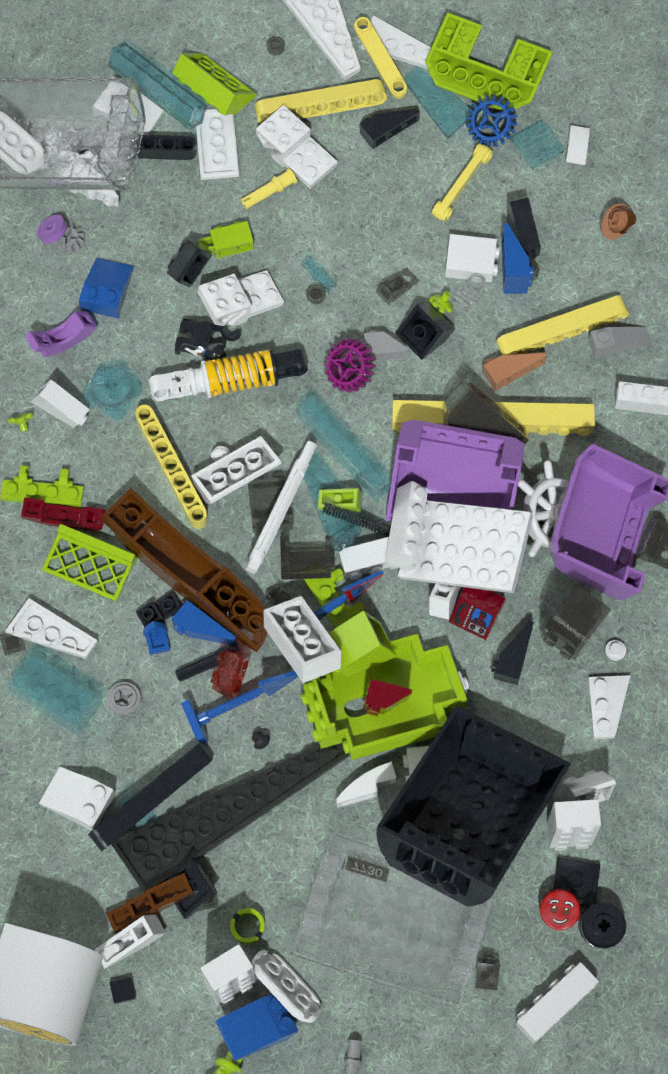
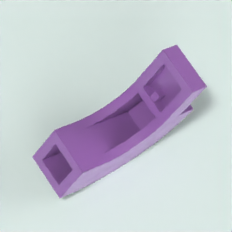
(63, 337)

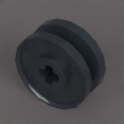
(611, 934)

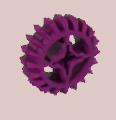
(342, 379)

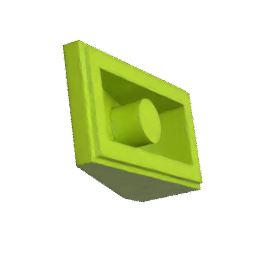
(349, 499)

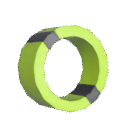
(247, 941)

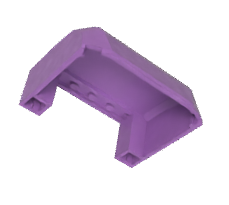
(457, 465)
(604, 521)

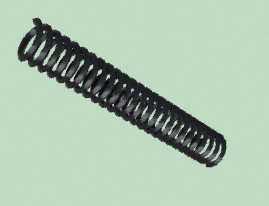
(359, 516)

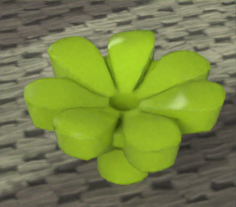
(442, 302)
(21, 421)

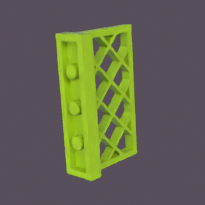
(91, 545)

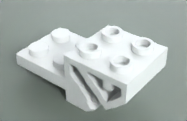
(295, 147)
(237, 300)

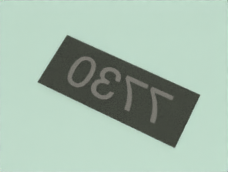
(367, 869)

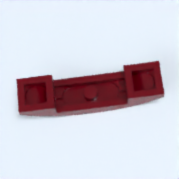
(54, 515)

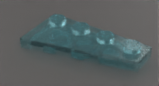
(440, 104)
(319, 478)

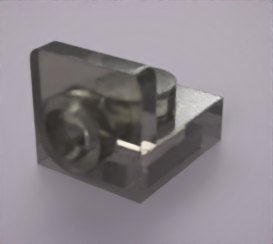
(487, 972)

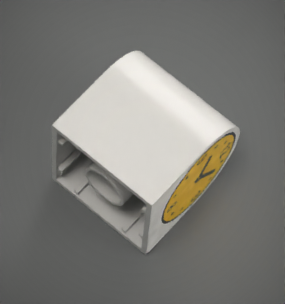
(45, 984)

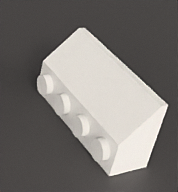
(235, 470)

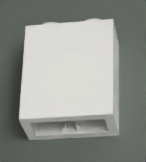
(471, 256)

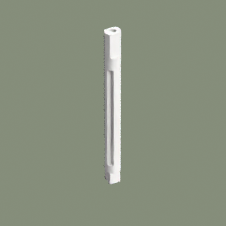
(280, 508)

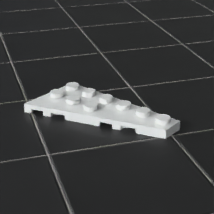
(328, 29)

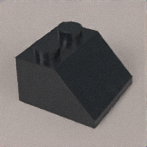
(188, 263)
(425, 329)

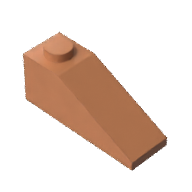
(511, 367)

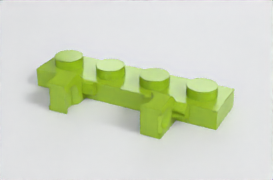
(59, 493)
(324, 592)

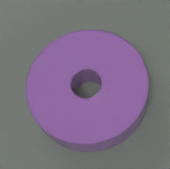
(52, 229)

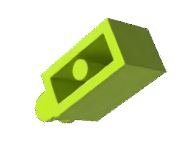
(228, 240)

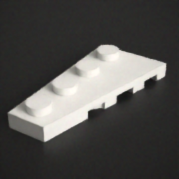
(400, 45)
(49, 630)

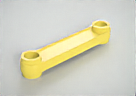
(380, 57)
(443, 209)

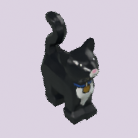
(202, 334)

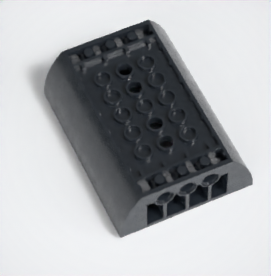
(439, 800)

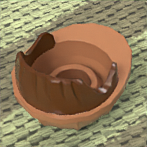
(617, 221)

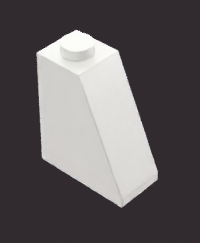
(60, 404)

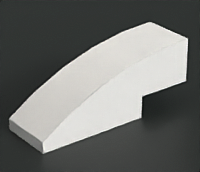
(367, 785)

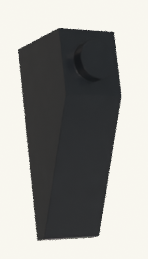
(386, 125)
(511, 659)

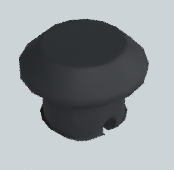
(260, 740)

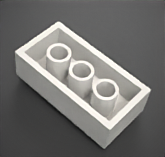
(302, 639)
(573, 824)
(228, 975)

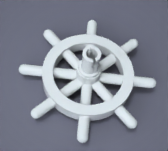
(549, 511)

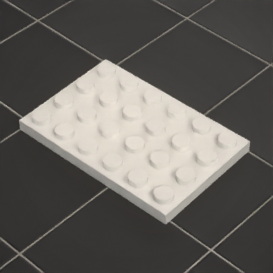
(470, 547)

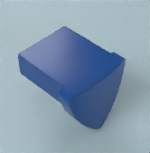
(156, 637)

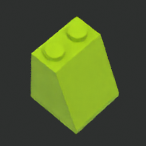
(362, 644)

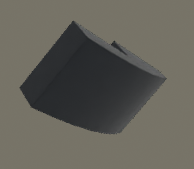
(159, 610)

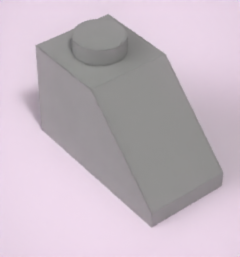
(384, 346)

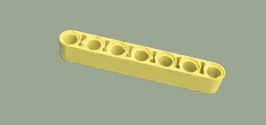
(325, 100)
(563, 326)
(172, 475)

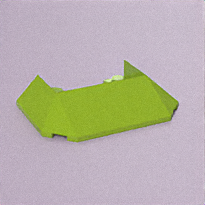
(455, 72)

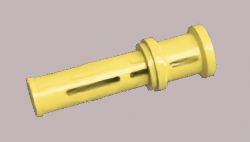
(276, 185)

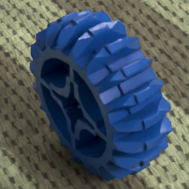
(499, 116)

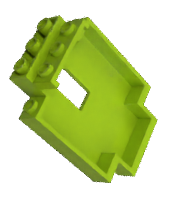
(434, 694)

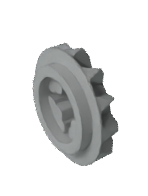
(73, 244)
(127, 689)

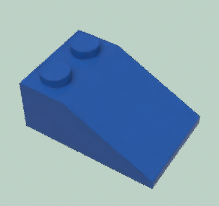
(515, 264)
(105, 288)
(256, 1027)

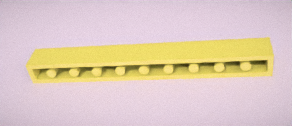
(534, 417)

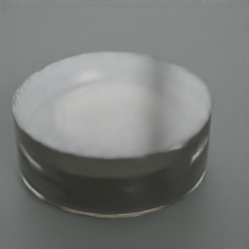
(275, 46)
(315, 293)

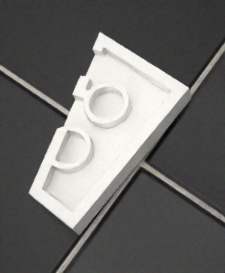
(606, 704)

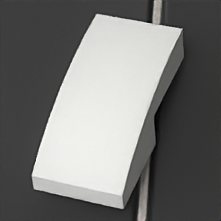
(577, 145)

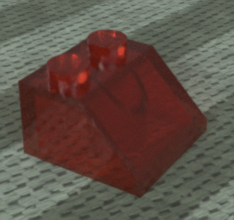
(230, 673)

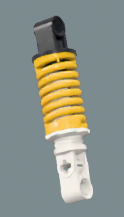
(223, 374)

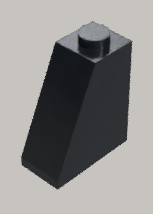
(523, 226)

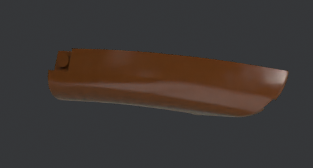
(187, 569)

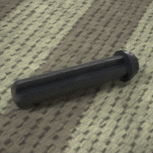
(199, 666)

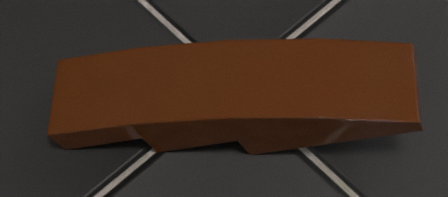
(150, 903)

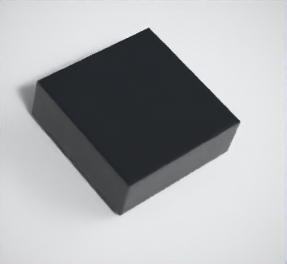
(122, 990)

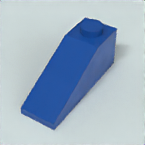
(198, 625)

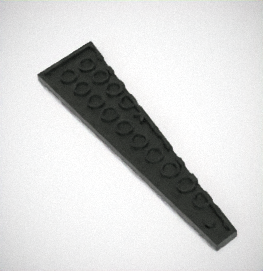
(197, 829)

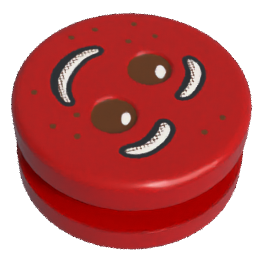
(559, 909)

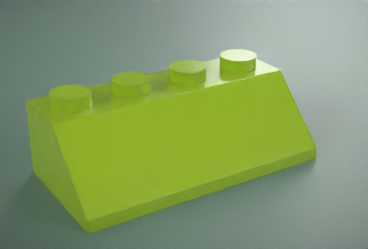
(213, 83)

